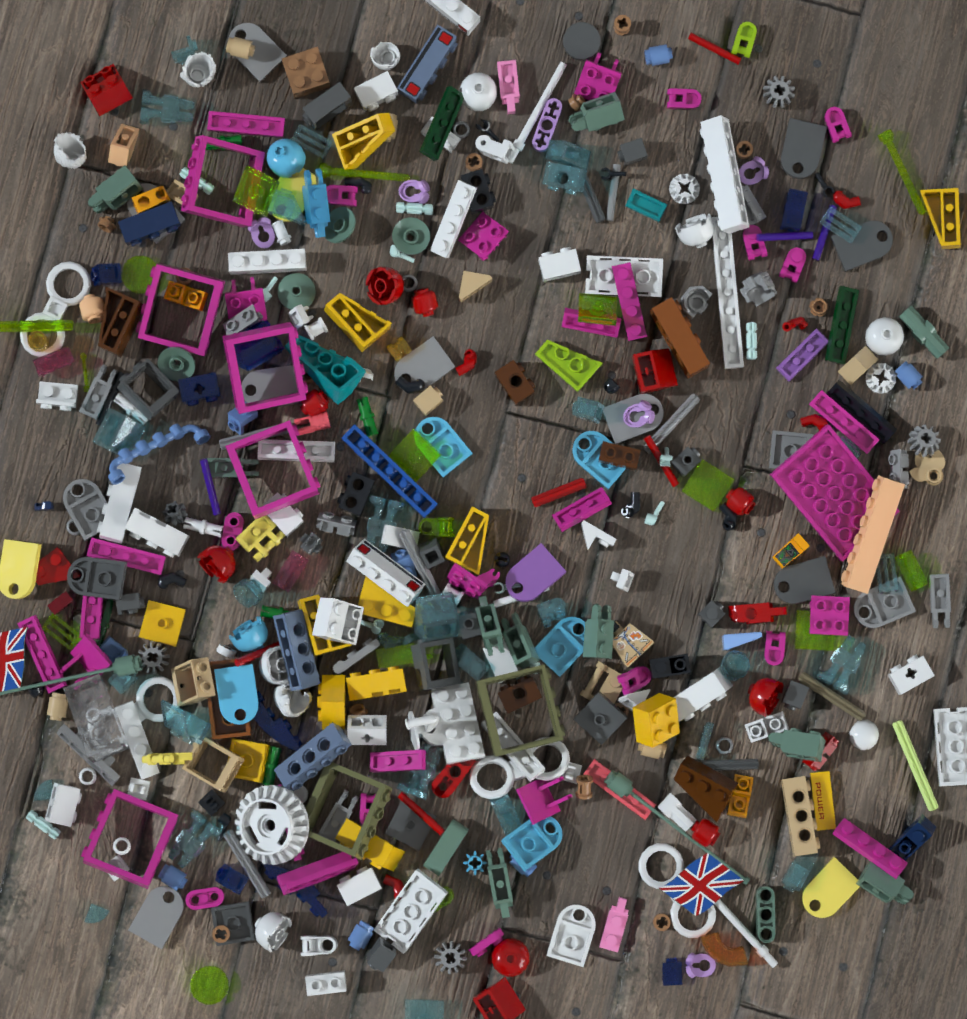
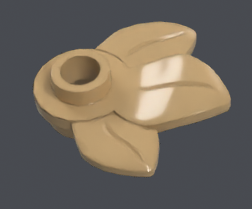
(928, 465)

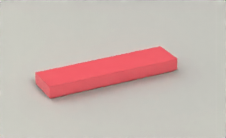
(600, 773)

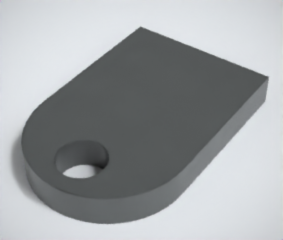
(803, 147)
(864, 247)
(99, 578)
(804, 580)

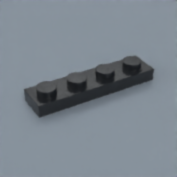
(861, 411)

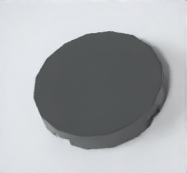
(581, 41)

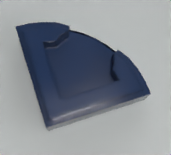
(44, 506)

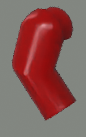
(845, 202)
(792, 323)
(469, 362)
(813, 419)
(395, 883)

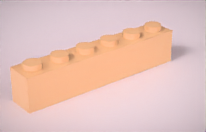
(872, 534)

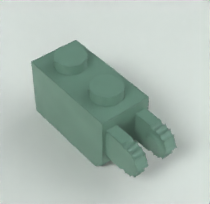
(598, 113)
(115, 191)
(599, 633)
(519, 642)
(799, 744)
(884, 885)

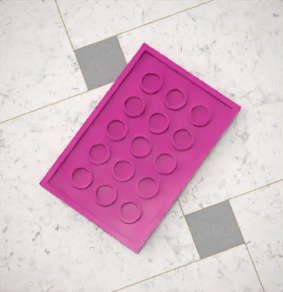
(827, 488)

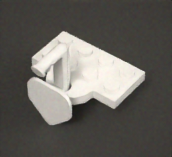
(452, 724)

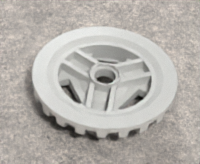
(288, 814)

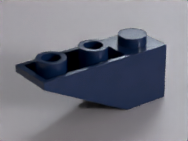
(913, 837)

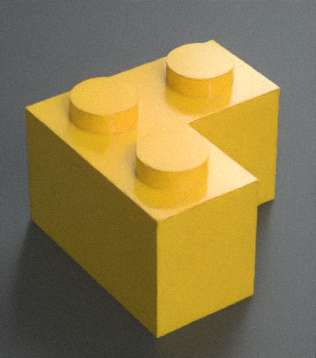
(332, 700)

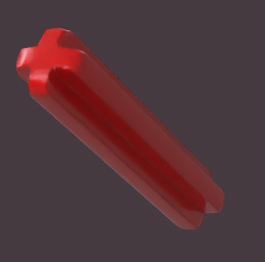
(558, 492)

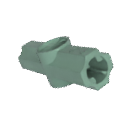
(924, 332)

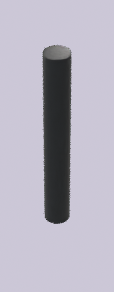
(110, 399)

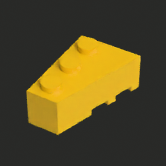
(362, 139)
(944, 215)
(356, 322)
(470, 541)
(383, 606)
(319, 645)
(376, 683)
(379, 850)

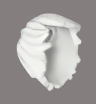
(198, 69)
(69, 150)

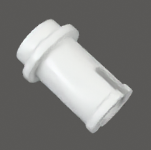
(281, 233)

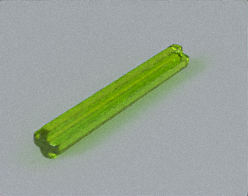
(41, 325)

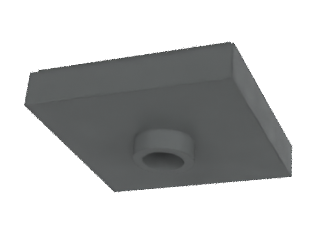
(600, 717)
(408, 827)
(237, 919)

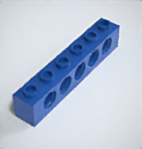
(389, 471)

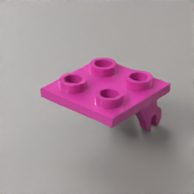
(597, 79)
(241, 300)
(471, 584)
(89, 655)
(539, 800)

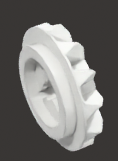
(684, 198)
(872, 381)

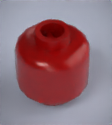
(424, 302)
(315, 403)
(740, 501)
(705, 832)

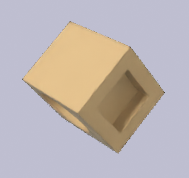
(428, 400)

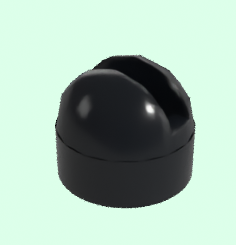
(611, 386)
(499, 563)
(34, 692)

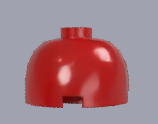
(384, 285)
(218, 562)
(764, 695)
(510, 957)

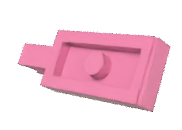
(508, 84)
(614, 926)

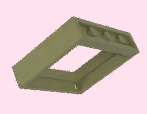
(549, 694)
(374, 814)

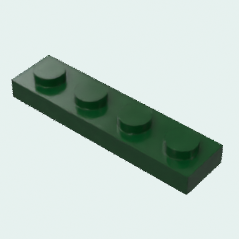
(442, 123)
(842, 325)

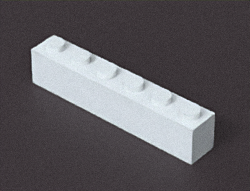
(724, 174)

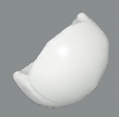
(385, 55)
(864, 734)

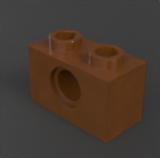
(519, 393)
(619, 456)
(510, 702)

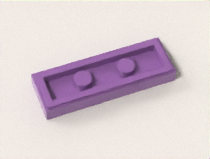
(802, 355)

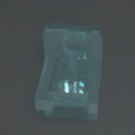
(180, 56)

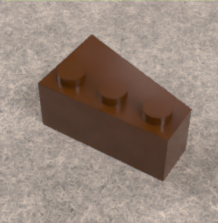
(118, 322)
(705, 786)

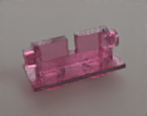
(54, 360)
(290, 571)

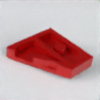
(53, 568)

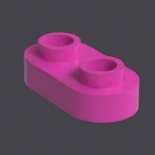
(232, 530)
(205, 898)
(493, 938)

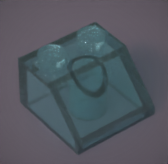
(184, 723)

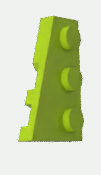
(567, 364)

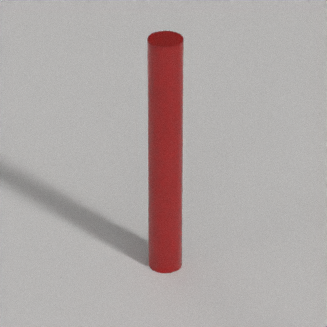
(714, 48)
(656, 452)
(254, 655)
(421, 813)

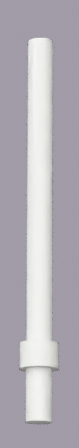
(519, 143)
(761, 949)

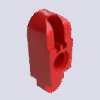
(755, 613)
(451, 782)

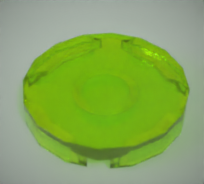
(137, 273)
(209, 985)

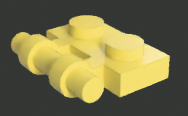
(255, 533)
(166, 758)

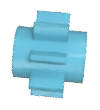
(471, 859)

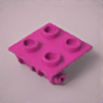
(483, 236)
(829, 615)

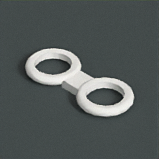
(57, 305)
(142, 711)
(513, 772)
(676, 906)

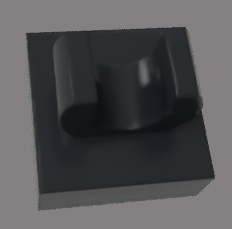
(211, 802)

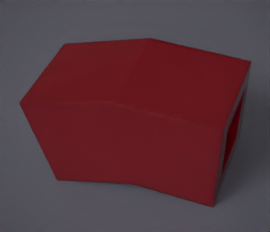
(60, 603)

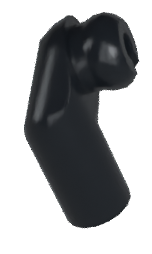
(359, 181)
(410, 387)
(633, 507)
(730, 517)
(171, 578)

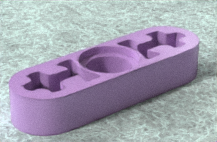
(548, 132)

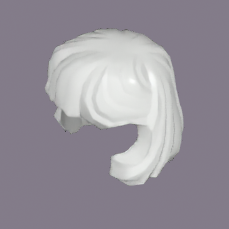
(291, 702)

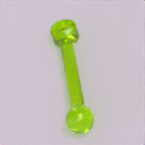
(83, 356)

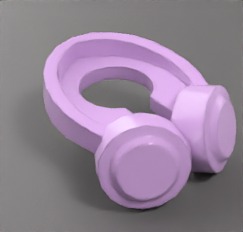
(762, 174)
(421, 185)
(266, 224)
(642, 406)
(696, 958)

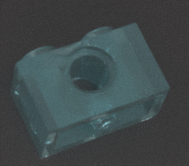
(575, 175)

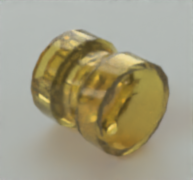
(38, 345)
(399, 348)

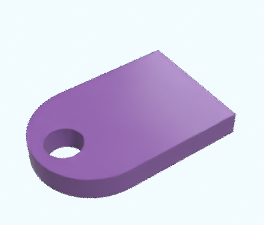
(534, 573)

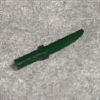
(105, 621)

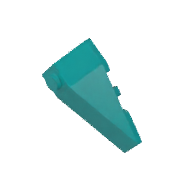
(330, 371)

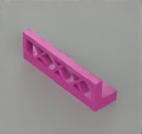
(316, 872)

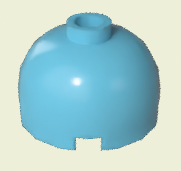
(285, 158)
(250, 635)

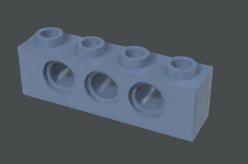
(296, 650)
(303, 757)

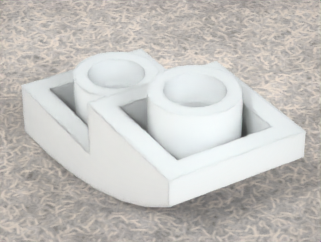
(391, 536)
(763, 727)

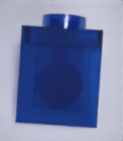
(106, 274)
(231, 878)
(672, 972)

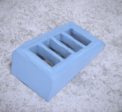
(733, 640)

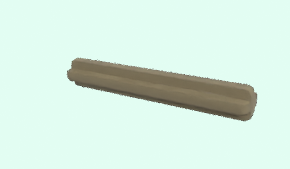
(831, 696)

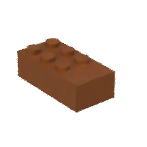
(679, 337)
(219, 725)

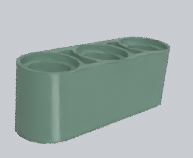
(446, 847)
(770, 922)

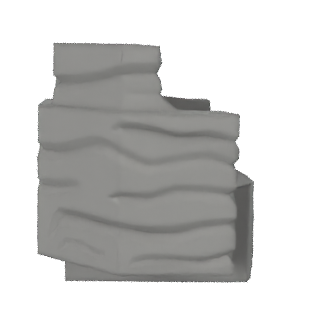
(758, 288)
(695, 301)

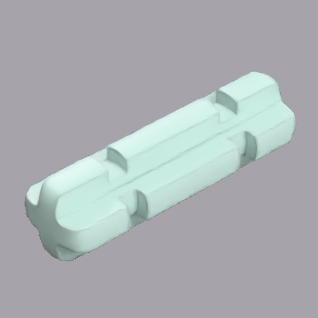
(207, 187)
(414, 208)
(751, 340)
(42, 824)

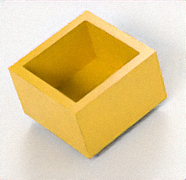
(656, 720)

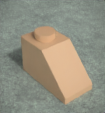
(123, 145)

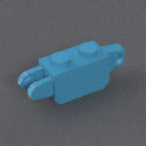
(316, 203)

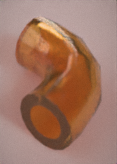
(721, 953)

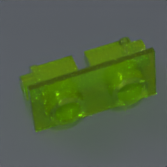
(911, 570)

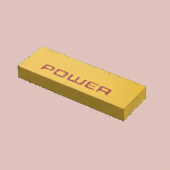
(822, 800)

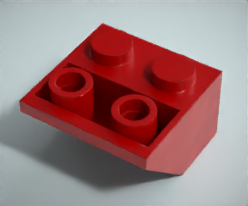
(106, 89)
(654, 370)
(499, 1001)

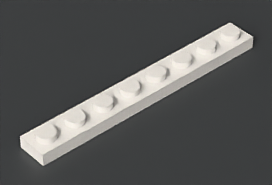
(727, 298)

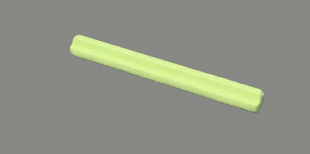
(915, 765)

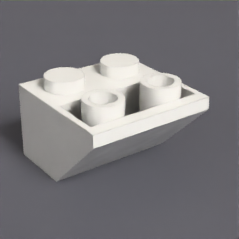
(338, 621)

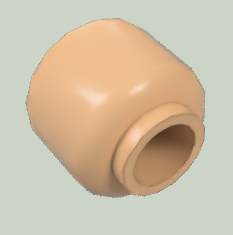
(92, 309)

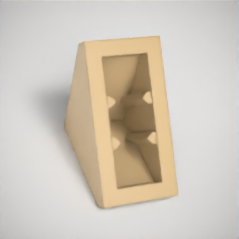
(176, 191)
(472, 283)
(858, 365)

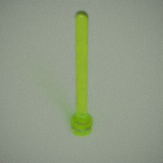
(887, 139)
(327, 171)

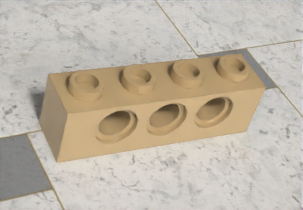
(789, 787)

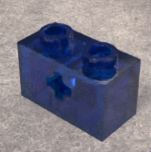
(793, 210)
(206, 381)

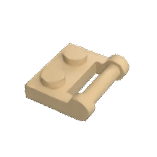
(611, 687)

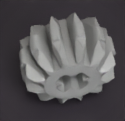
(782, 86)
(927, 436)
(151, 664)
(444, 958)

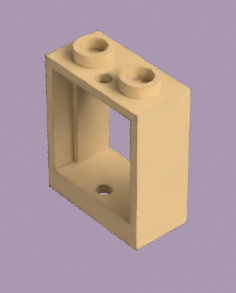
(193, 689)
(228, 772)

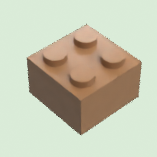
(306, 72)

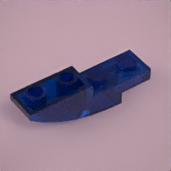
(276, 729)
(306, 894)

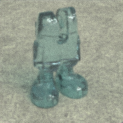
(171, 108)
(375, 524)
(847, 661)
(419, 782)
(189, 843)

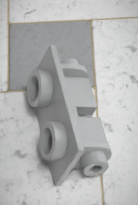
(753, 209)
(242, 320)
(898, 460)
(327, 521)

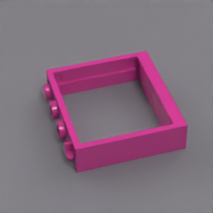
(192, 180)
(211, 314)
(230, 340)
(258, 512)
(159, 850)

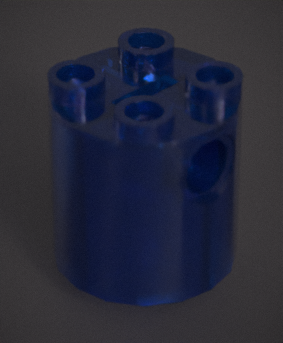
(256, 352)

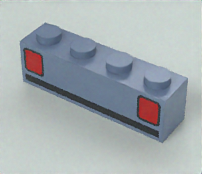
(427, 64)

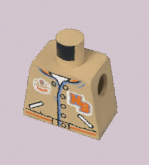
(629, 643)

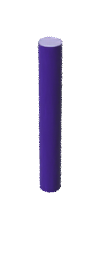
(784, 236)
(822, 239)
(210, 486)

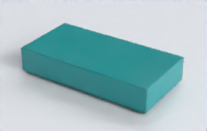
(646, 205)

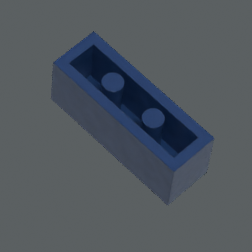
(149, 224)

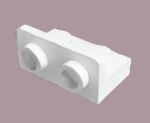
(57, 395)

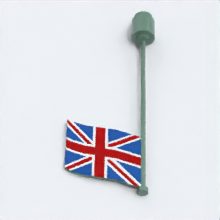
(13, 664)
(702, 880)

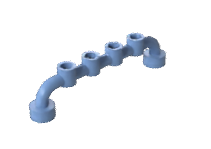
(159, 440)

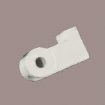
(495, 150)

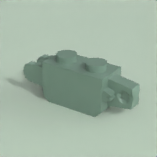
(489, 626)
(500, 883)

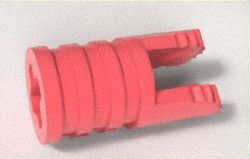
(316, 423)

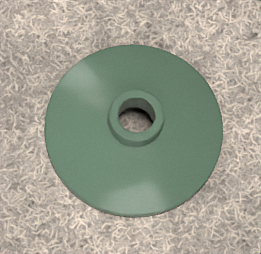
(341, 225)
(413, 227)
(305, 296)
(176, 370)

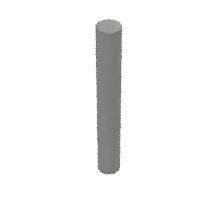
(612, 194)

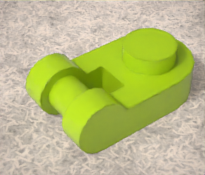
(747, 33)

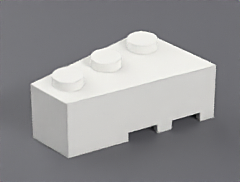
(156, 533)
(701, 693)

